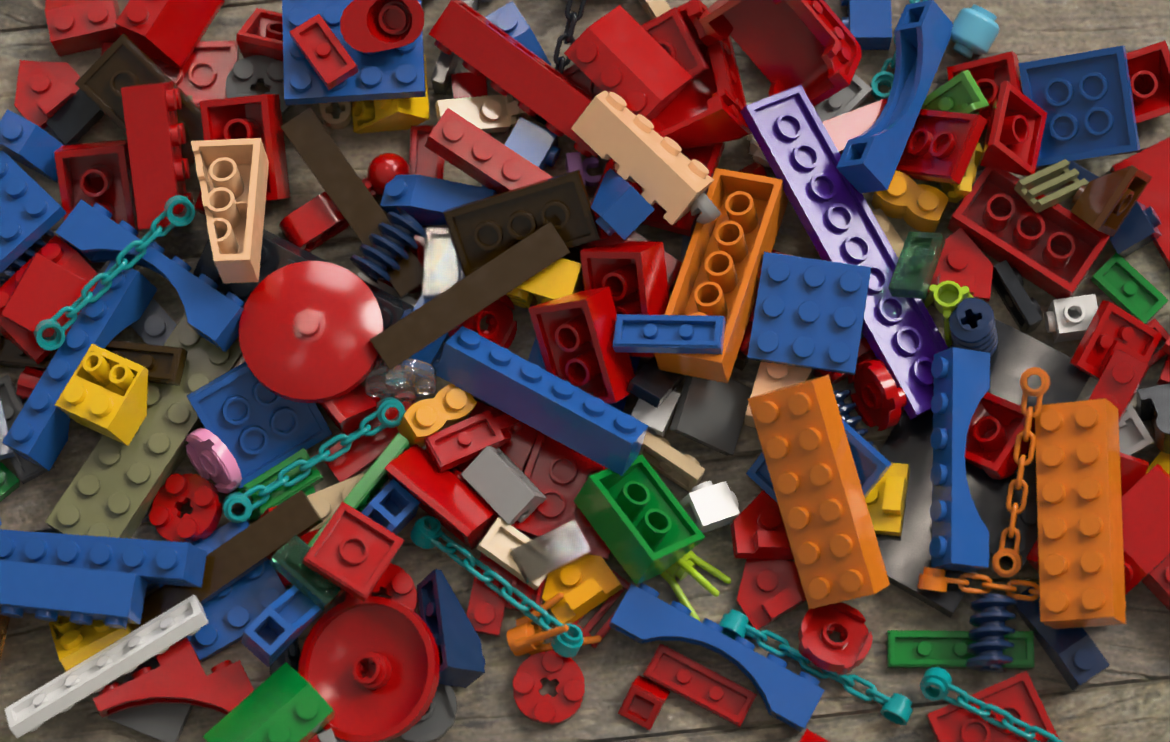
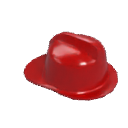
(381, 24)

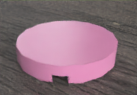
(213, 460)

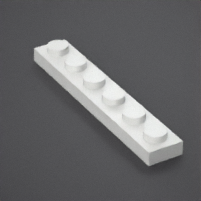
(105, 666)

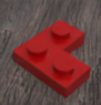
(1113, 330)

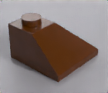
(1110, 198)

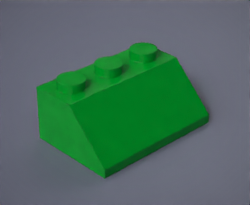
(638, 519)
(277, 711)

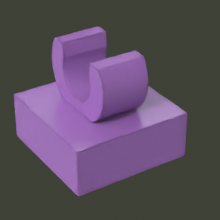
(574, 163)

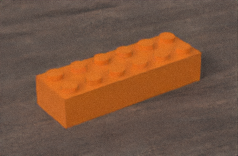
(725, 266)
(819, 492)
(1079, 515)

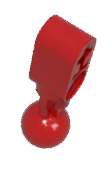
(320, 218)

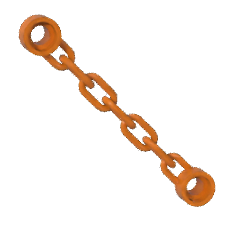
(1022, 462)
(935, 580)

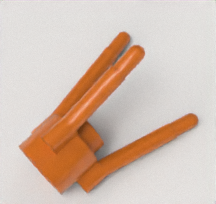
(530, 638)

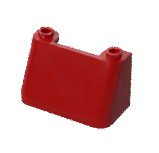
(789, 42)
(711, 102)

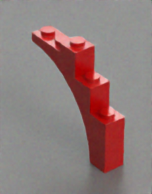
(180, 681)

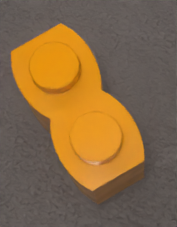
(917, 204)
(433, 415)

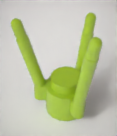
(946, 298)
(685, 567)

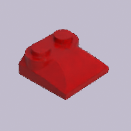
(989, 74)
(993, 436)

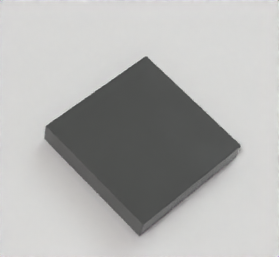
(712, 412)
(156, 720)

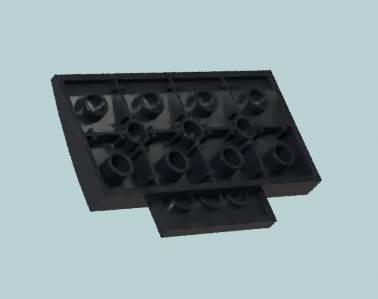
(911, 444)

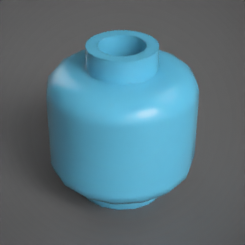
(974, 31)

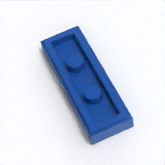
(669, 334)

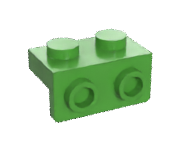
(957, 95)

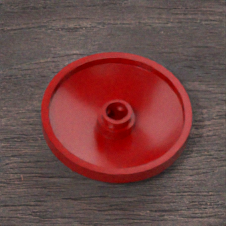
(310, 331)
(372, 667)

